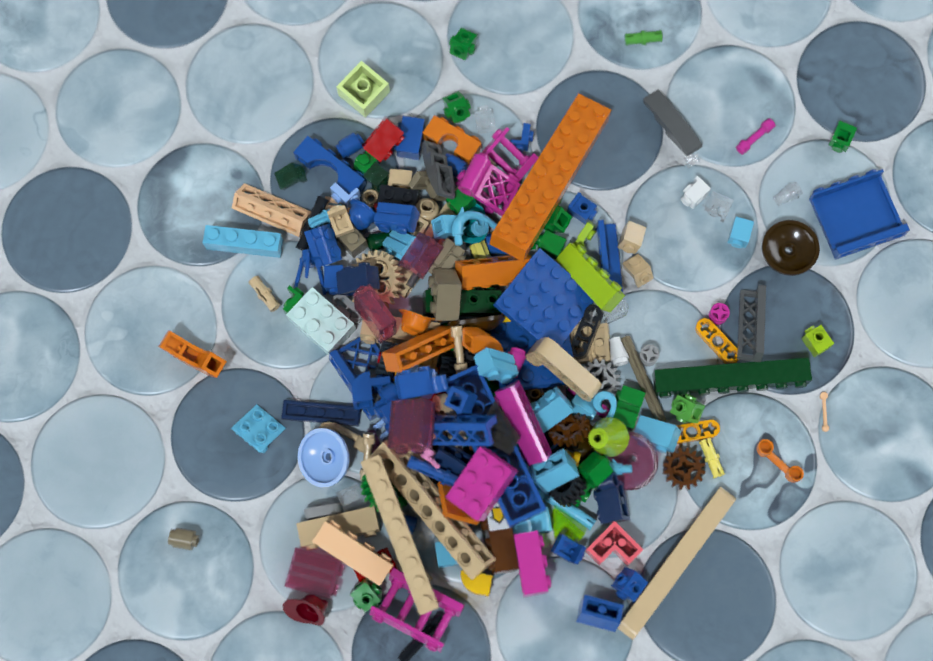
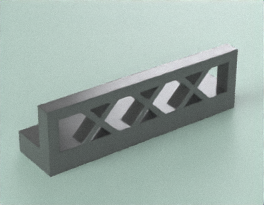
(758, 321)

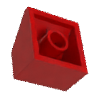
(383, 139)

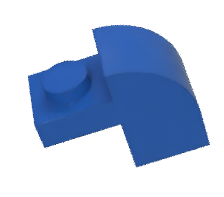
(364, 387)

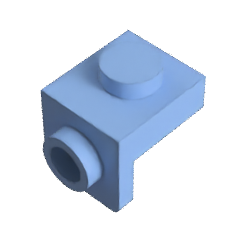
(340, 195)

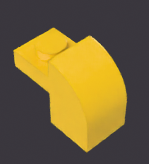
(479, 585)

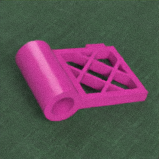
(478, 175)

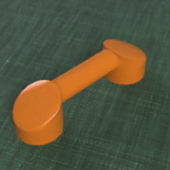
(792, 474)

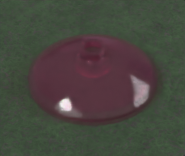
(646, 462)

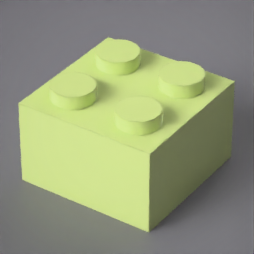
(363, 89)

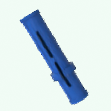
(429, 470)

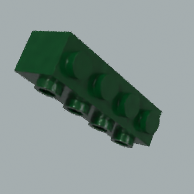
(472, 302)

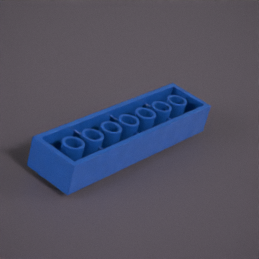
(521, 497)

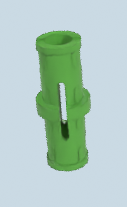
(643, 37)

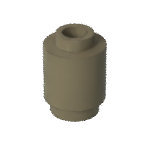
(183, 538)

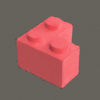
(614, 540)

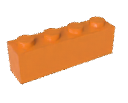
(488, 271)
(418, 349)

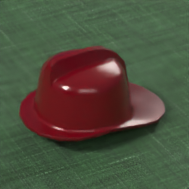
(306, 610)

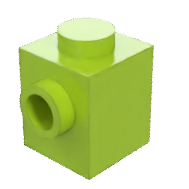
(817, 340)

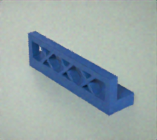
(608, 250)
(469, 424)

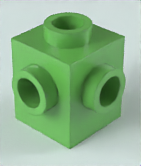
(687, 408)

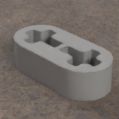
(349, 306)
(322, 511)

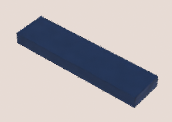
(320, 413)

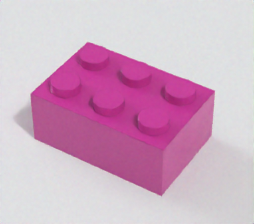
(481, 484)
(532, 564)

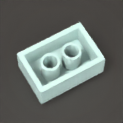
(321, 321)

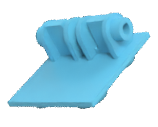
(258, 428)

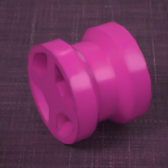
(719, 309)

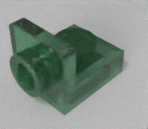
(290, 175)
(376, 176)

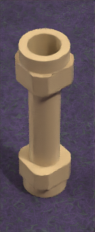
(456, 332)
(367, 439)

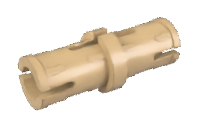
(264, 293)

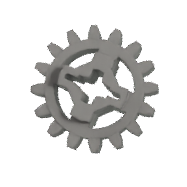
(605, 374)

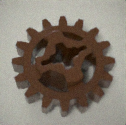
(570, 430)
(685, 477)

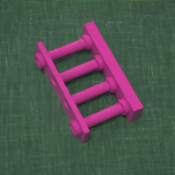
(525, 162)
(450, 606)

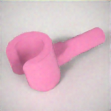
(428, 456)

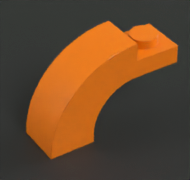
(477, 339)

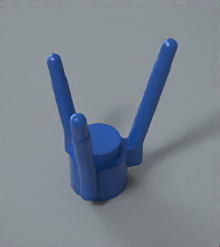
(308, 262)

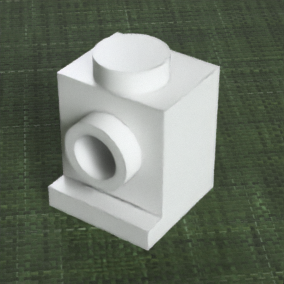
(695, 193)

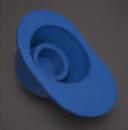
(360, 214)

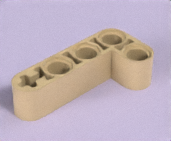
(565, 367)

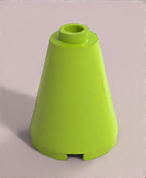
(609, 437)

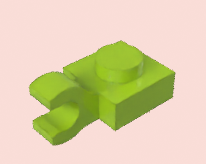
(586, 234)

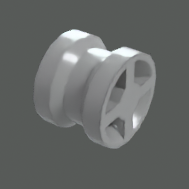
(650, 351)

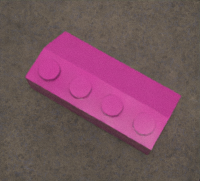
(522, 418)

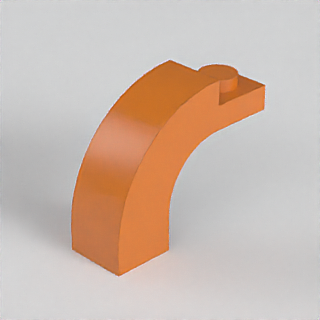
(192, 355)

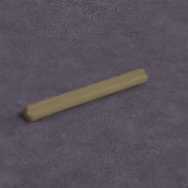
(643, 380)

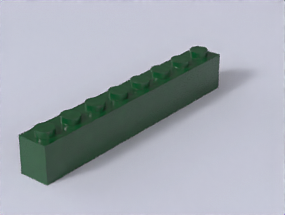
(732, 377)

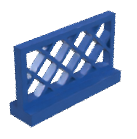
(346, 372)

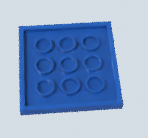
(544, 299)
(530, 376)

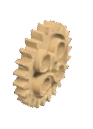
(390, 270)

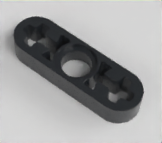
(596, 320)

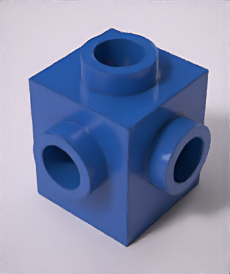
(629, 584)

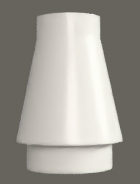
(618, 353)

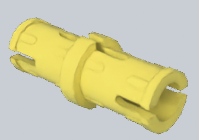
(712, 458)

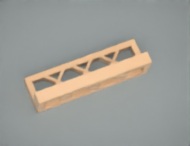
(268, 211)

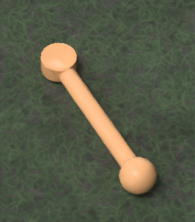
(823, 396)

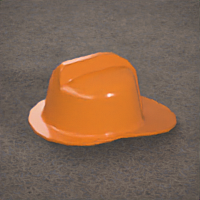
(414, 323)

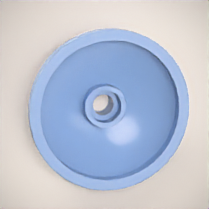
(315, 457)

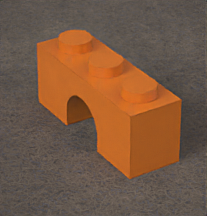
(440, 131)

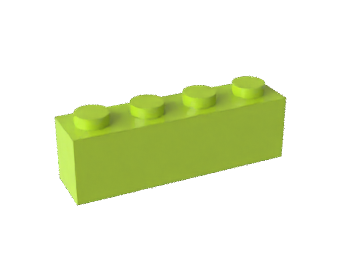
(591, 277)

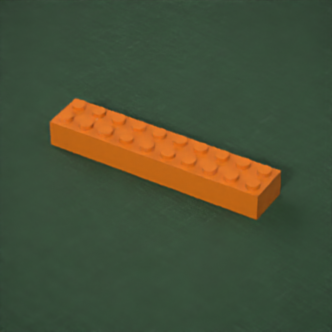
(550, 177)

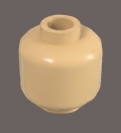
(428, 209)

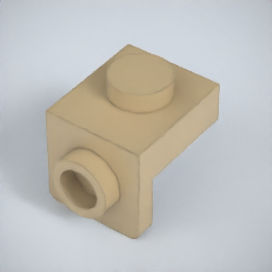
(340, 220)
(639, 270)

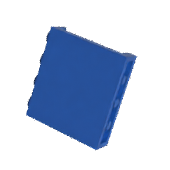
(857, 214)

